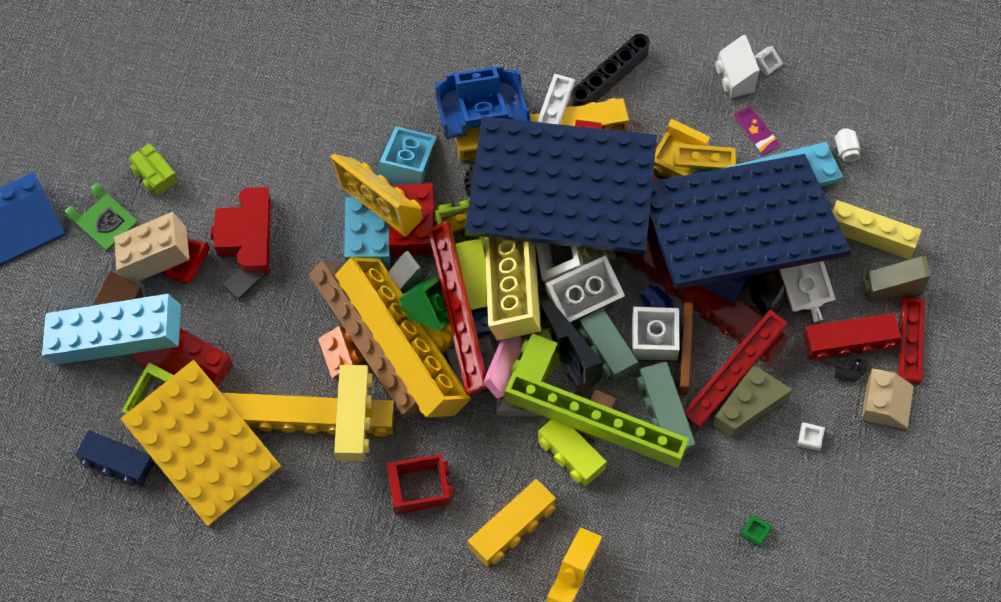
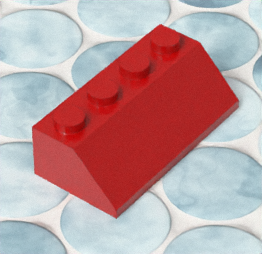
(210, 359)

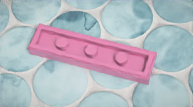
(502, 365)

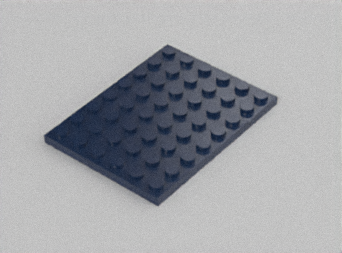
(562, 185)
(743, 221)

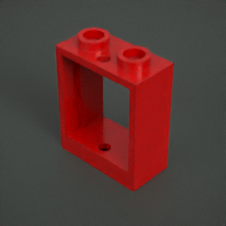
(415, 465)

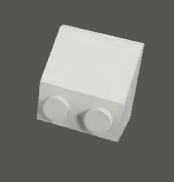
(738, 68)

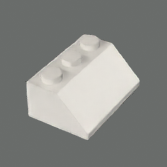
(585, 289)

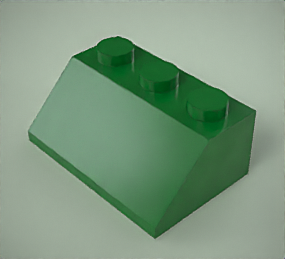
(426, 304)

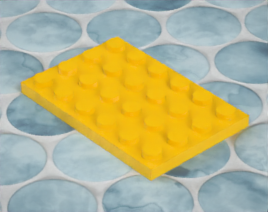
(200, 443)

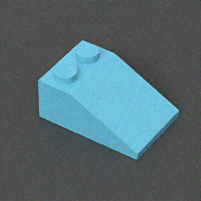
(406, 157)

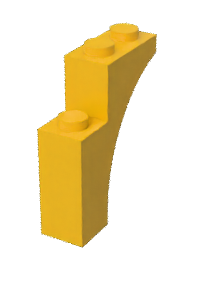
(575, 567)

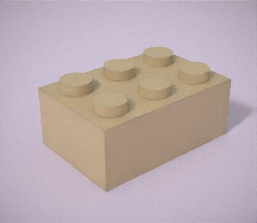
(151, 248)

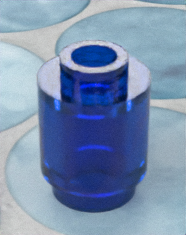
(656, 298)

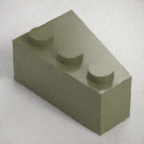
(750, 401)

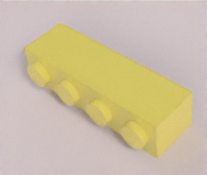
(876, 230)
(352, 413)

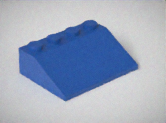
(25, 218)

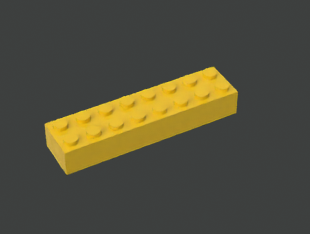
(404, 341)

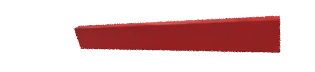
(458, 308)

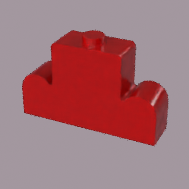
(245, 230)

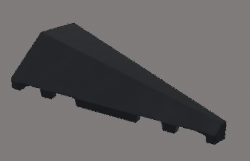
(578, 358)

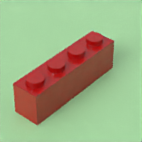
(851, 336)

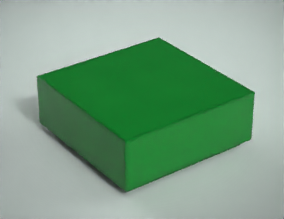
(756, 531)

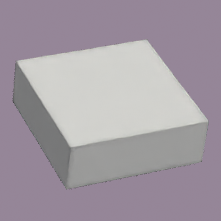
(811, 436)

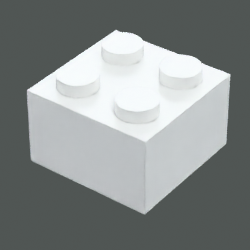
(655, 333)

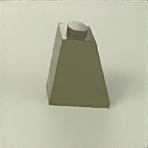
(898, 280)

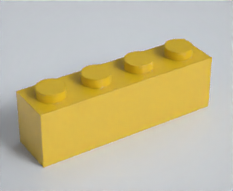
(511, 523)

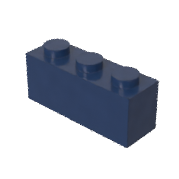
(114, 459)

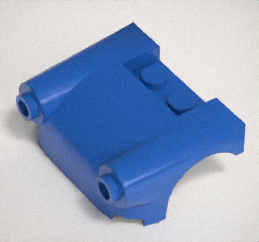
(479, 93)

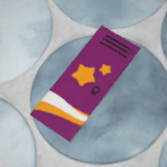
(756, 130)

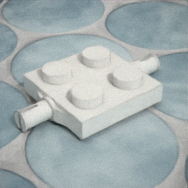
(807, 288)

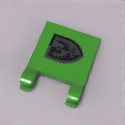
(103, 219)

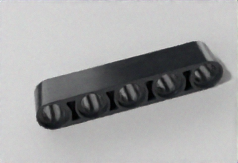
(612, 64)

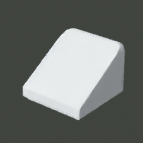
(768, 60)

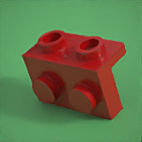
(186, 271)

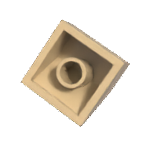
(887, 399)

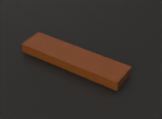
(686, 343)

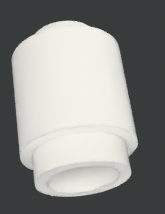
(848, 145)

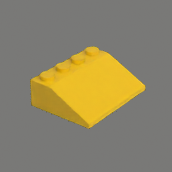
(377, 194)

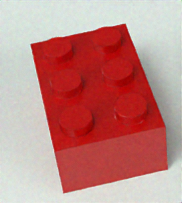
(418, 240)

